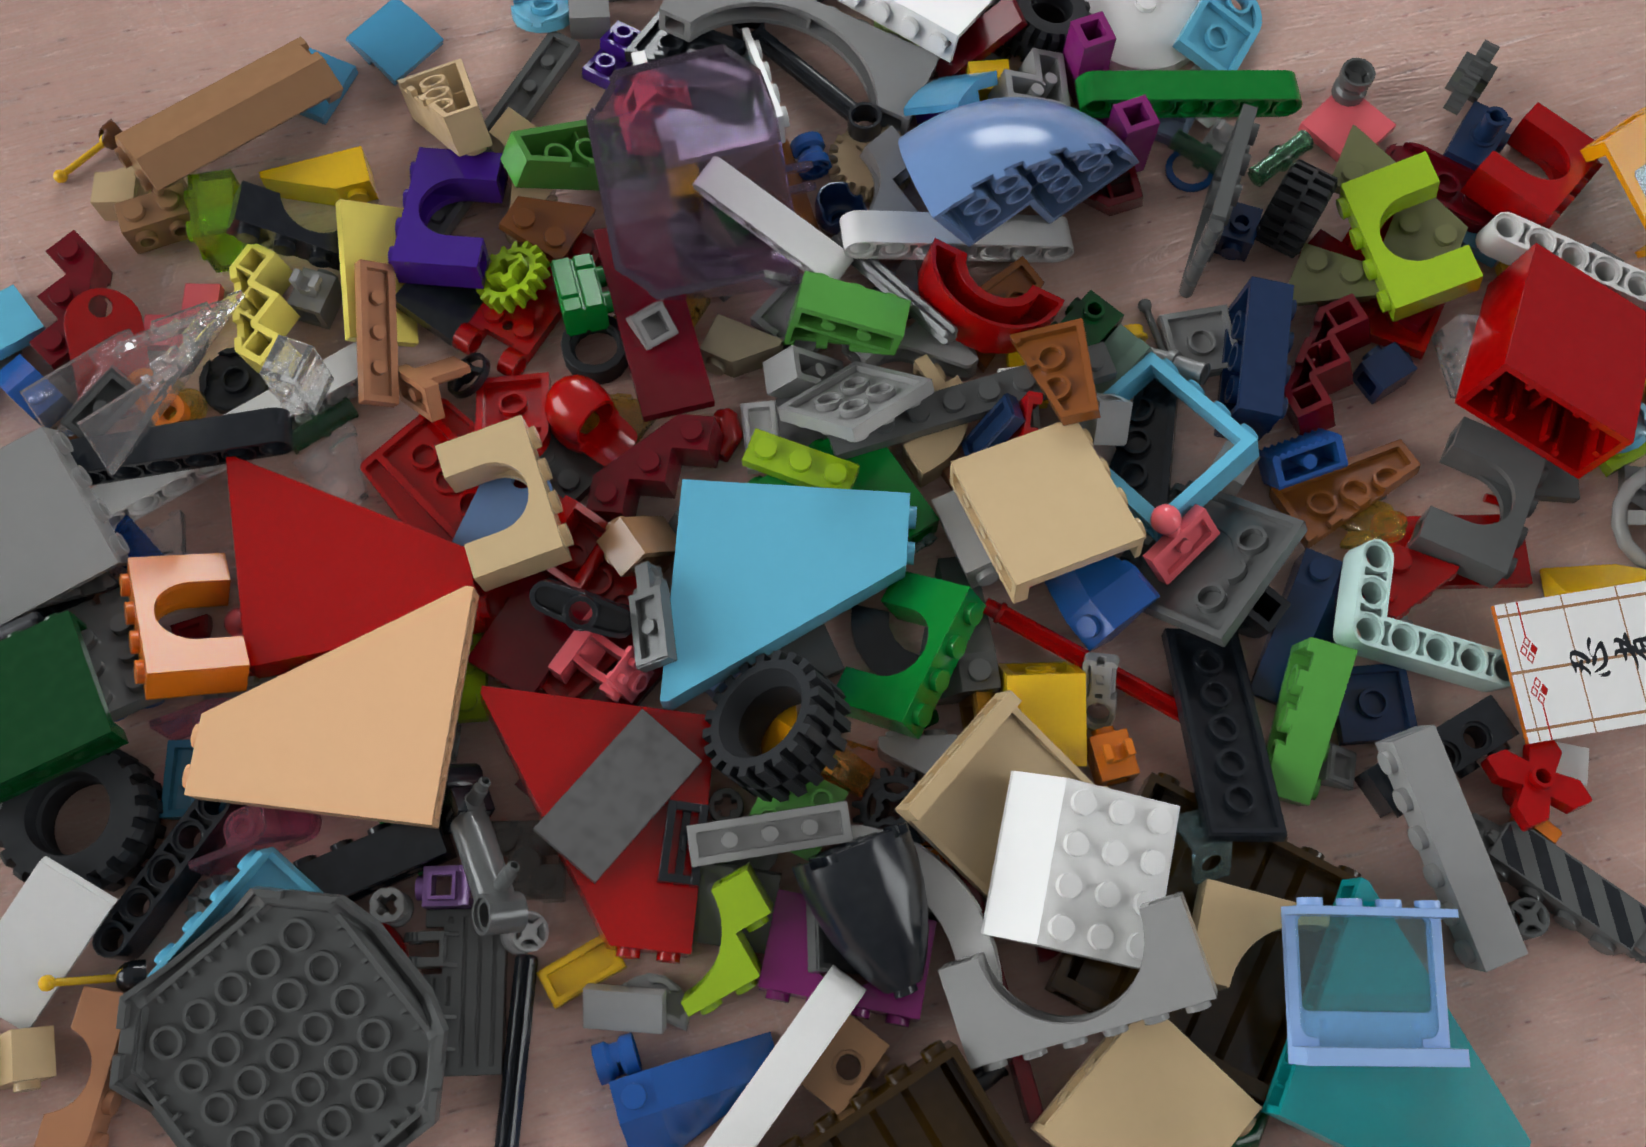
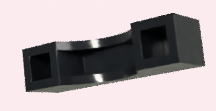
(261, 219)

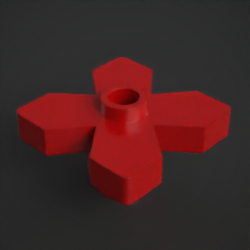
(1533, 784)

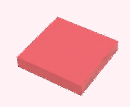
(1332, 124)

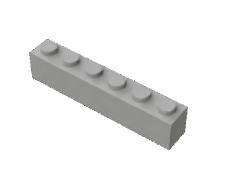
(1450, 848)

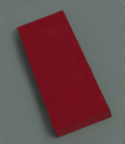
(670, 375)

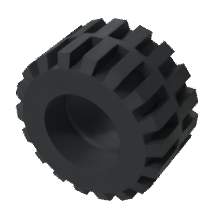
(1047, 25)
(1295, 208)

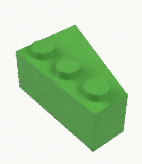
(846, 315)

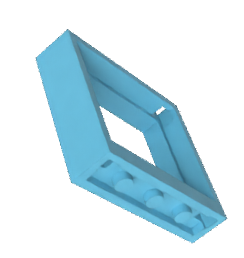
(1215, 413)

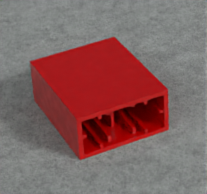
(1557, 362)

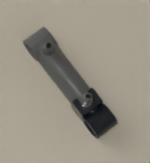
(467, 817)

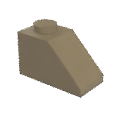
(736, 347)

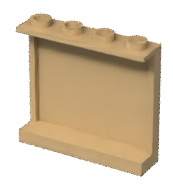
(1044, 506)
(965, 791)
(1148, 1093)

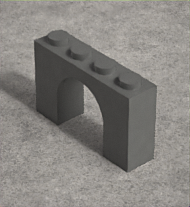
(1513, 477)

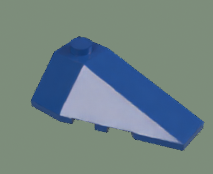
(1101, 599)
(686, 1096)

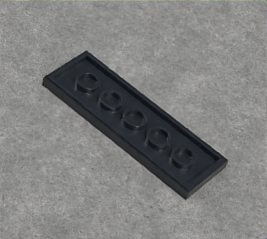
(1223, 740)

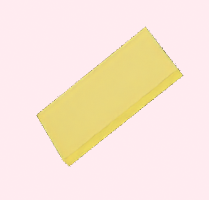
(367, 234)

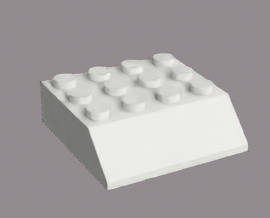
(1078, 867)

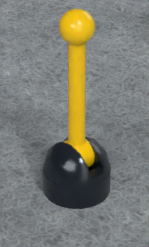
(126, 977)

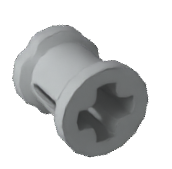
(402, 902)

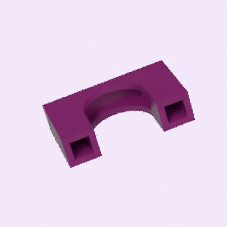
(1090, 48)
(787, 975)

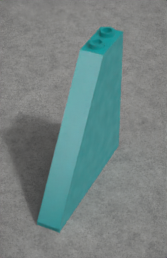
(1394, 1103)

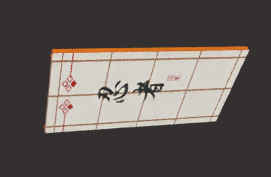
(1576, 660)

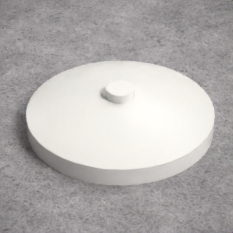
(1145, 32)

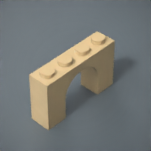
(537, 537)

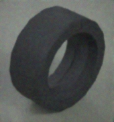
(600, 373)

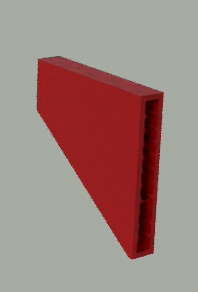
(327, 569)
(550, 748)

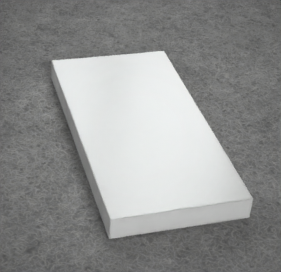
(45, 936)

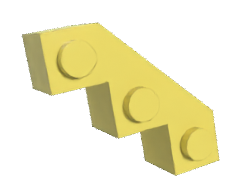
(263, 310)

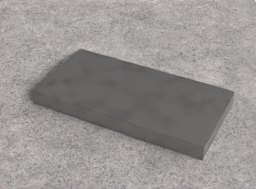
(617, 796)

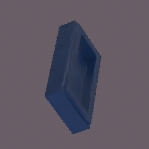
(996, 426)

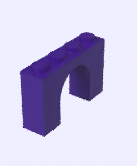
(436, 181)

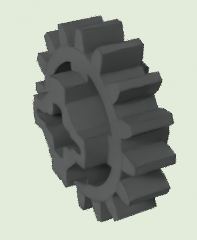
(1471, 77)

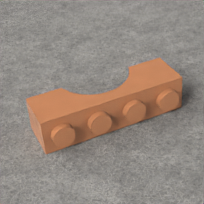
(89, 1115)

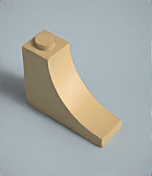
(1230, 922)

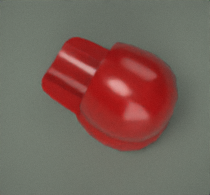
(571, 404)

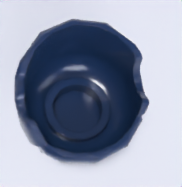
(833, 202)

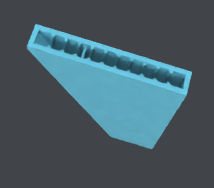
(770, 567)

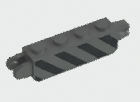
(1567, 888)

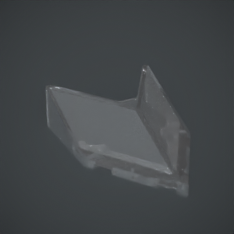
(154, 360)

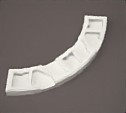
(952, 906)

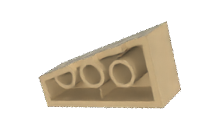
(447, 107)

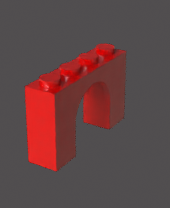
(1555, 149)

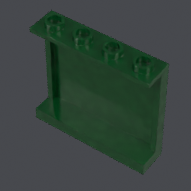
(50, 705)

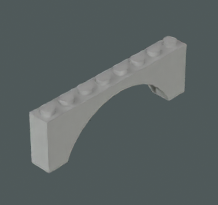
(882, 60)

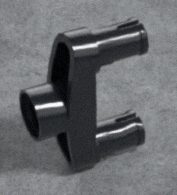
(556, 601)

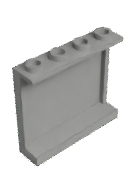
(49, 525)

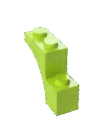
(741, 905)

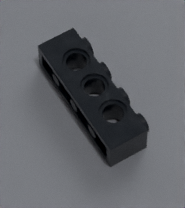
(1482, 721)

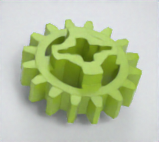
(514, 277)

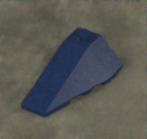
(1313, 599)

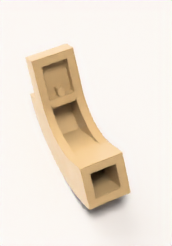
(932, 453)

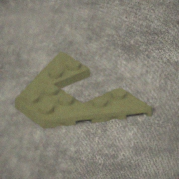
(1413, 235)

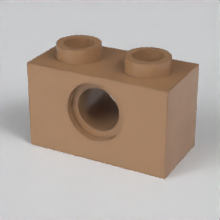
(851, 1040)

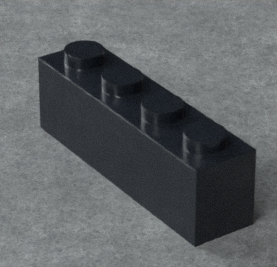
(377, 860)

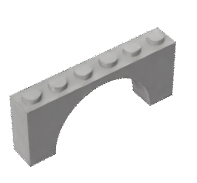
(1000, 1026)

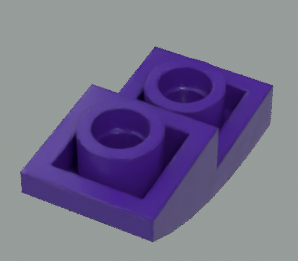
(611, 54)

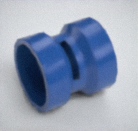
(810, 147)
(616, 1058)

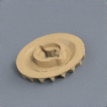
(850, 168)

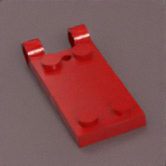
(529, 324)

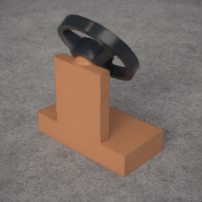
(420, 385)

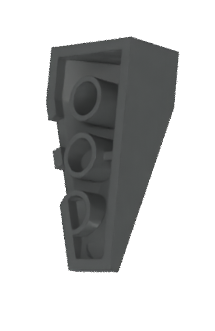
(978, 666)

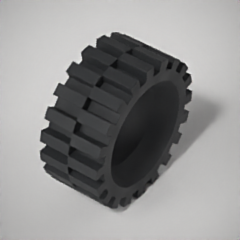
(752, 705)

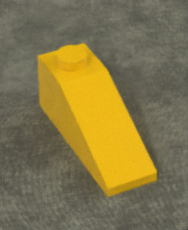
(324, 178)

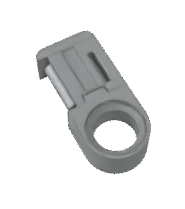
(1101, 686)

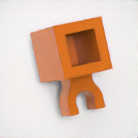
(1111, 756)

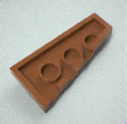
(1342, 494)

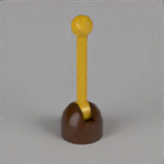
(107, 140)

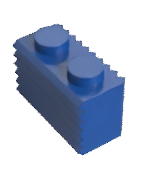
(1302, 458)

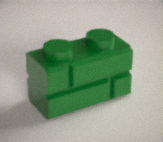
(581, 294)

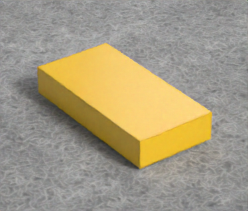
(571, 973)

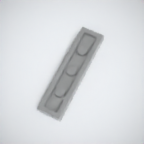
(769, 833)

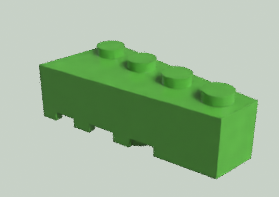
(551, 157)
(1306, 716)

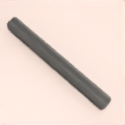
(919, 309)

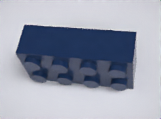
(1258, 363)

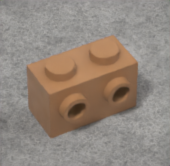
(154, 221)
(638, 540)

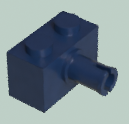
(1478, 135)

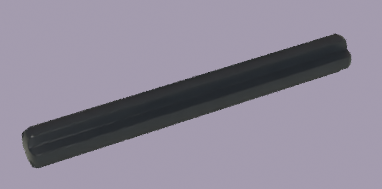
(516, 1051)

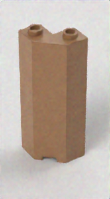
(226, 115)

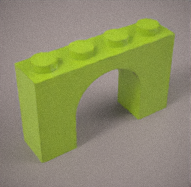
(1403, 284)

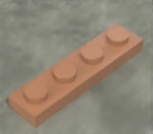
(376, 334)

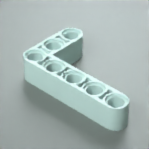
(1481, 667)

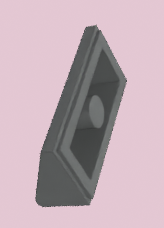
(106, 389)

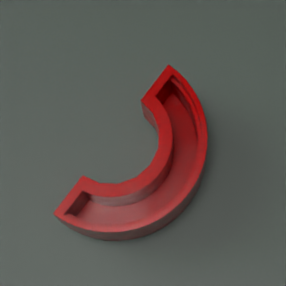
(981, 318)

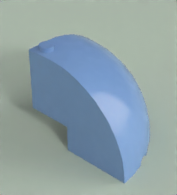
(1006, 154)

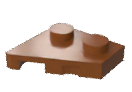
(547, 223)

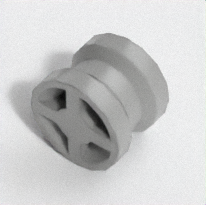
(535, 932)

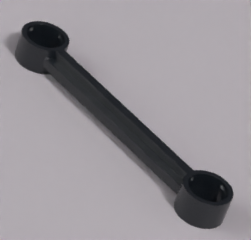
(817, 84)

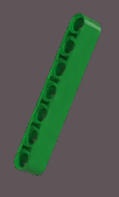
(1191, 92)

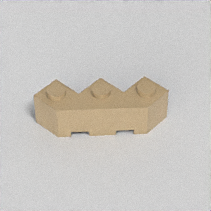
(27, 1058)

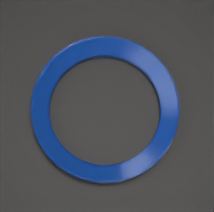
(1180, 184)

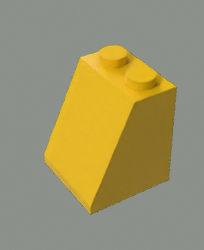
(1053, 700)

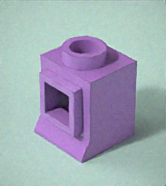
(426, 888)

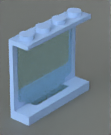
(1367, 984)

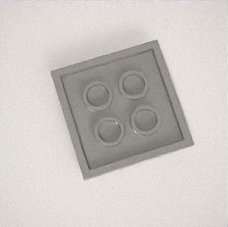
(856, 401)

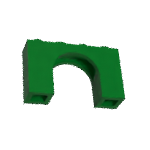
(909, 698)

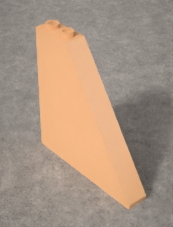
(350, 730)

